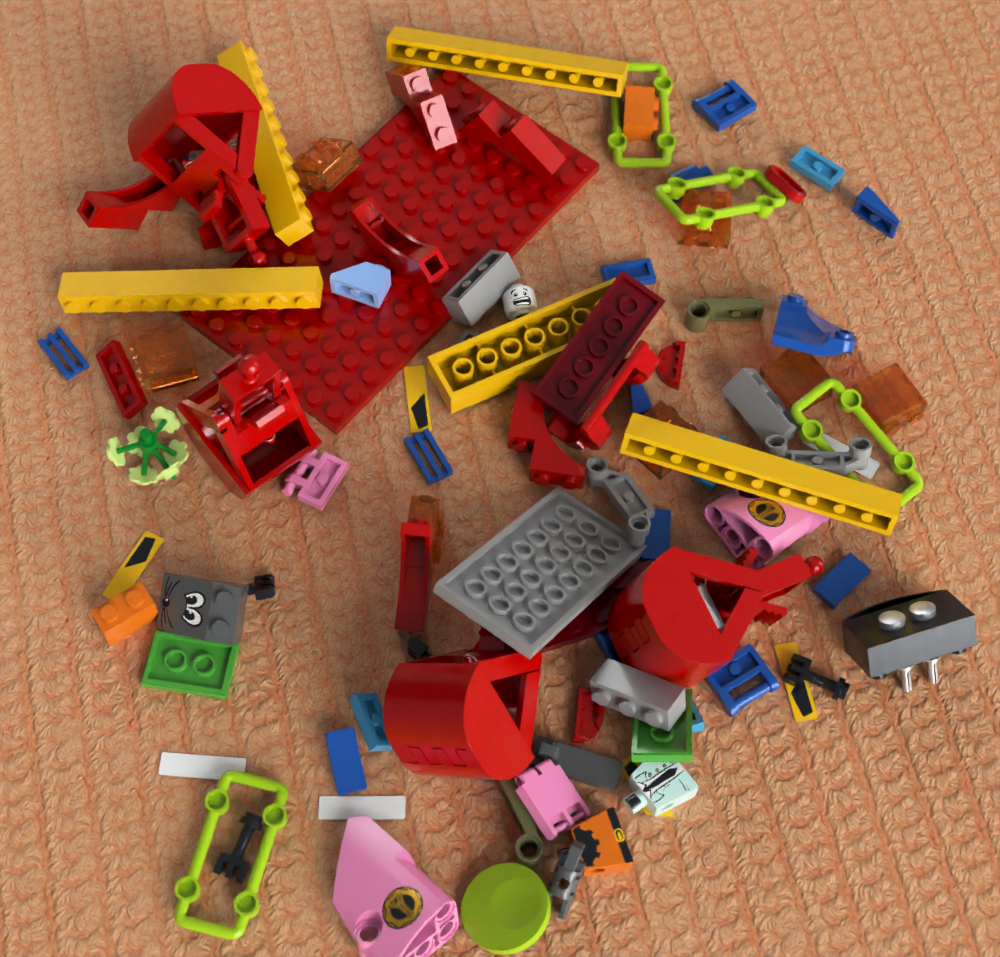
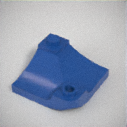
(806, 332)

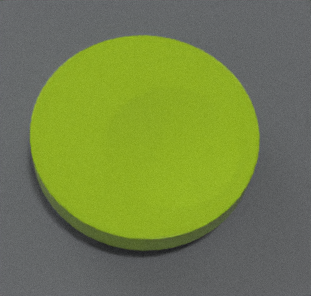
(506, 908)

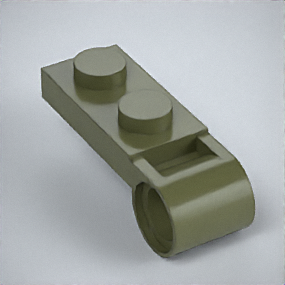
(722, 309)
(525, 824)

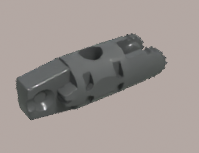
(570, 868)

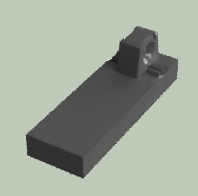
(579, 764)

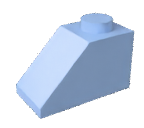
(362, 283)

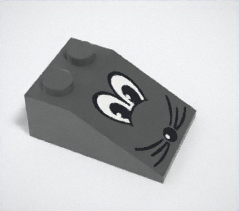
(202, 608)

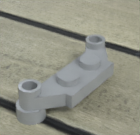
(834, 462)
(624, 495)

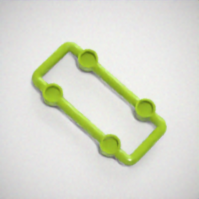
(665, 141)
(705, 216)
(850, 401)
(246, 903)

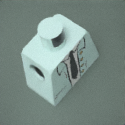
(659, 787)

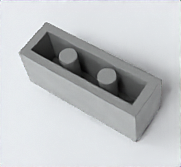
(481, 287)
(759, 405)
(638, 694)

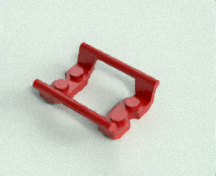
(594, 429)

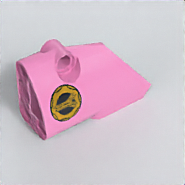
(759, 523)
(388, 897)

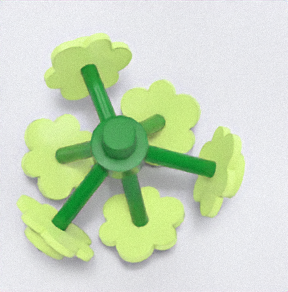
(145, 443)

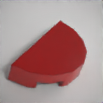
(671, 364)
(588, 716)

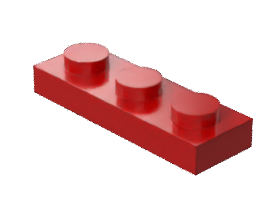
(121, 379)

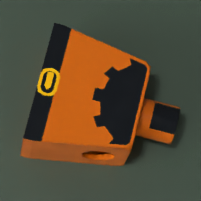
(604, 844)

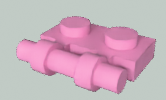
(321, 482)

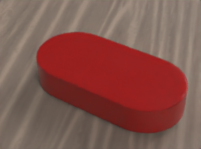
(785, 183)

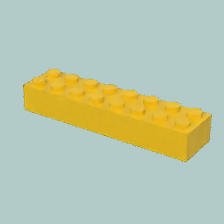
(510, 352)

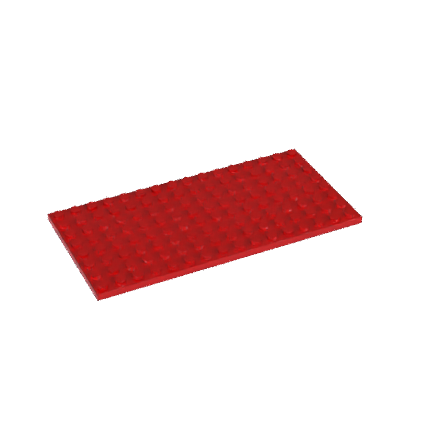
(452, 198)

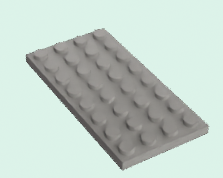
(539, 572)

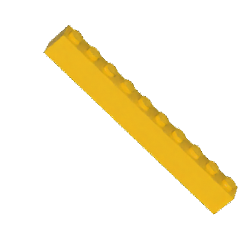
(507, 61)
(272, 162)
(191, 290)
(762, 474)

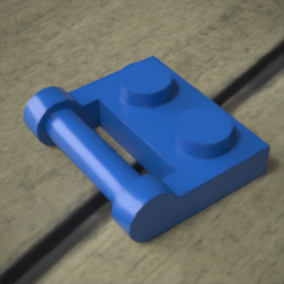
(727, 110)
(742, 668)

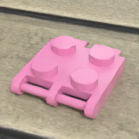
(550, 798)

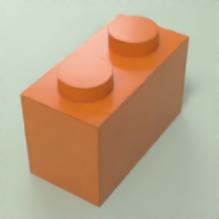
(639, 113)
(125, 613)

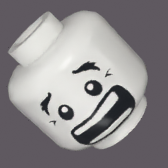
(519, 301)

